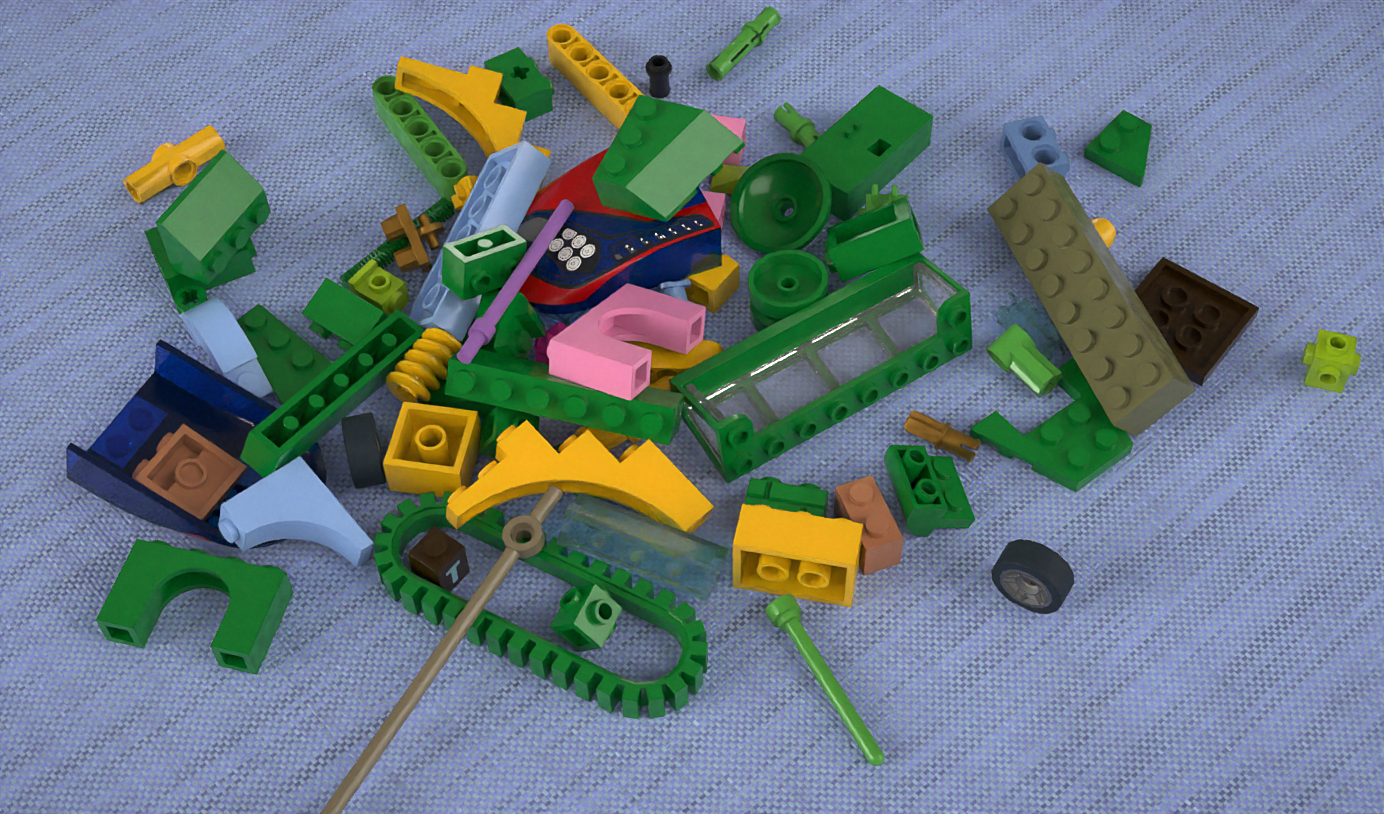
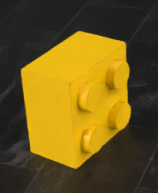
(432, 449)

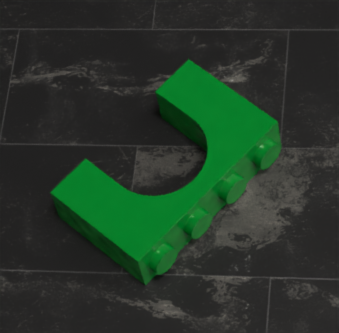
(160, 572)

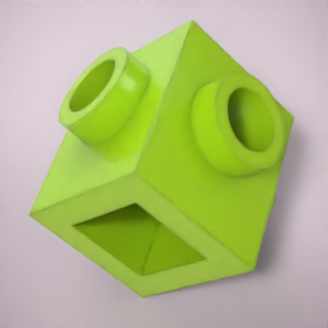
(1330, 360)

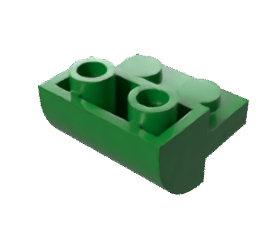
(927, 490)

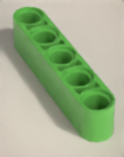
(419, 136)

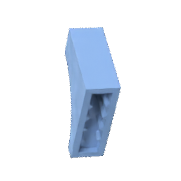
(293, 506)

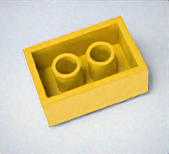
(796, 554)

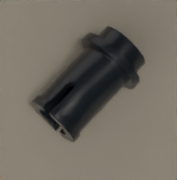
(658, 70)

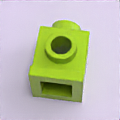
(379, 288)

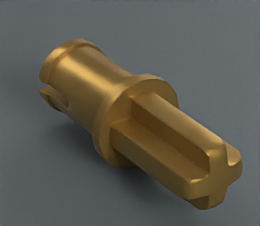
(941, 435)

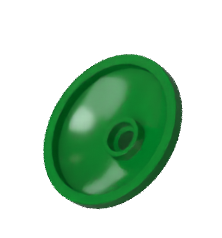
(769, 191)

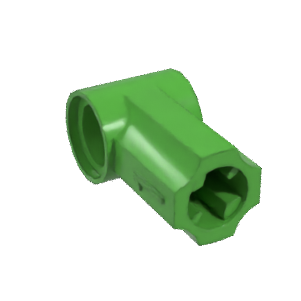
(1018, 354)

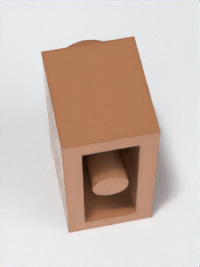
(881, 537)

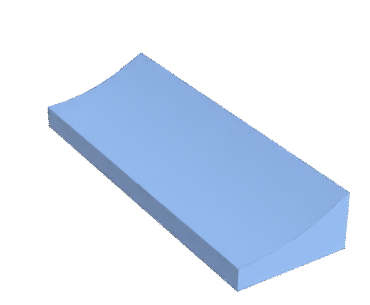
(497, 198)

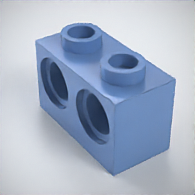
(1031, 142)

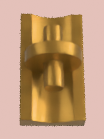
(401, 226)

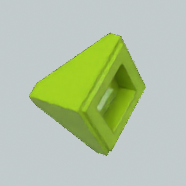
(727, 178)

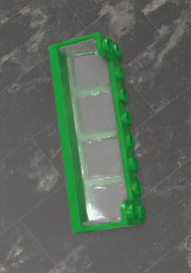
(824, 363)

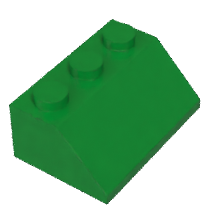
(212, 218)

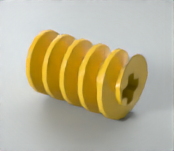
(423, 366)

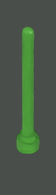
(785, 614)

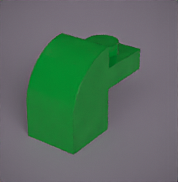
(515, 327)

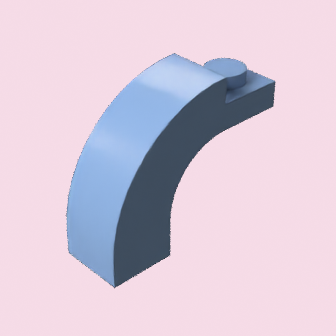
(226, 344)

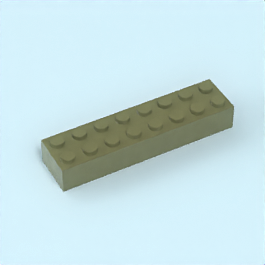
(1090, 301)

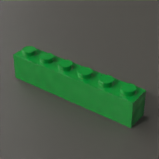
(530, 389)
(330, 395)

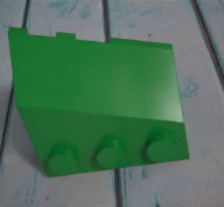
(662, 158)

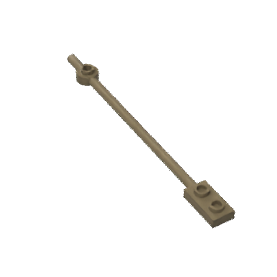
(513, 532)

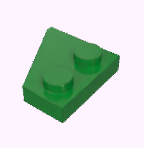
(1122, 147)

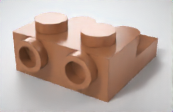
(190, 472)

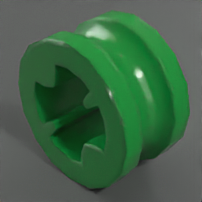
(188, 294)

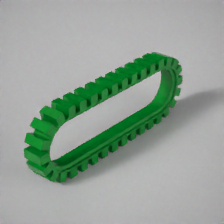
(525, 645)

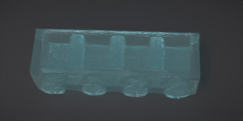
(642, 546)

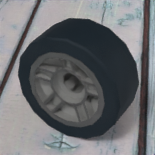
(363, 450)
(1033, 576)

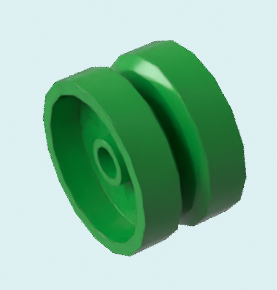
(784, 284)

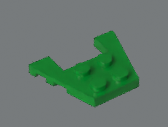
(1068, 446)

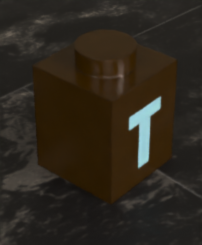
(439, 559)

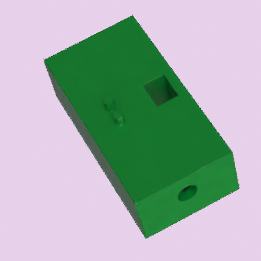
(869, 147)

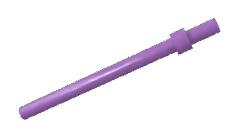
(484, 327)

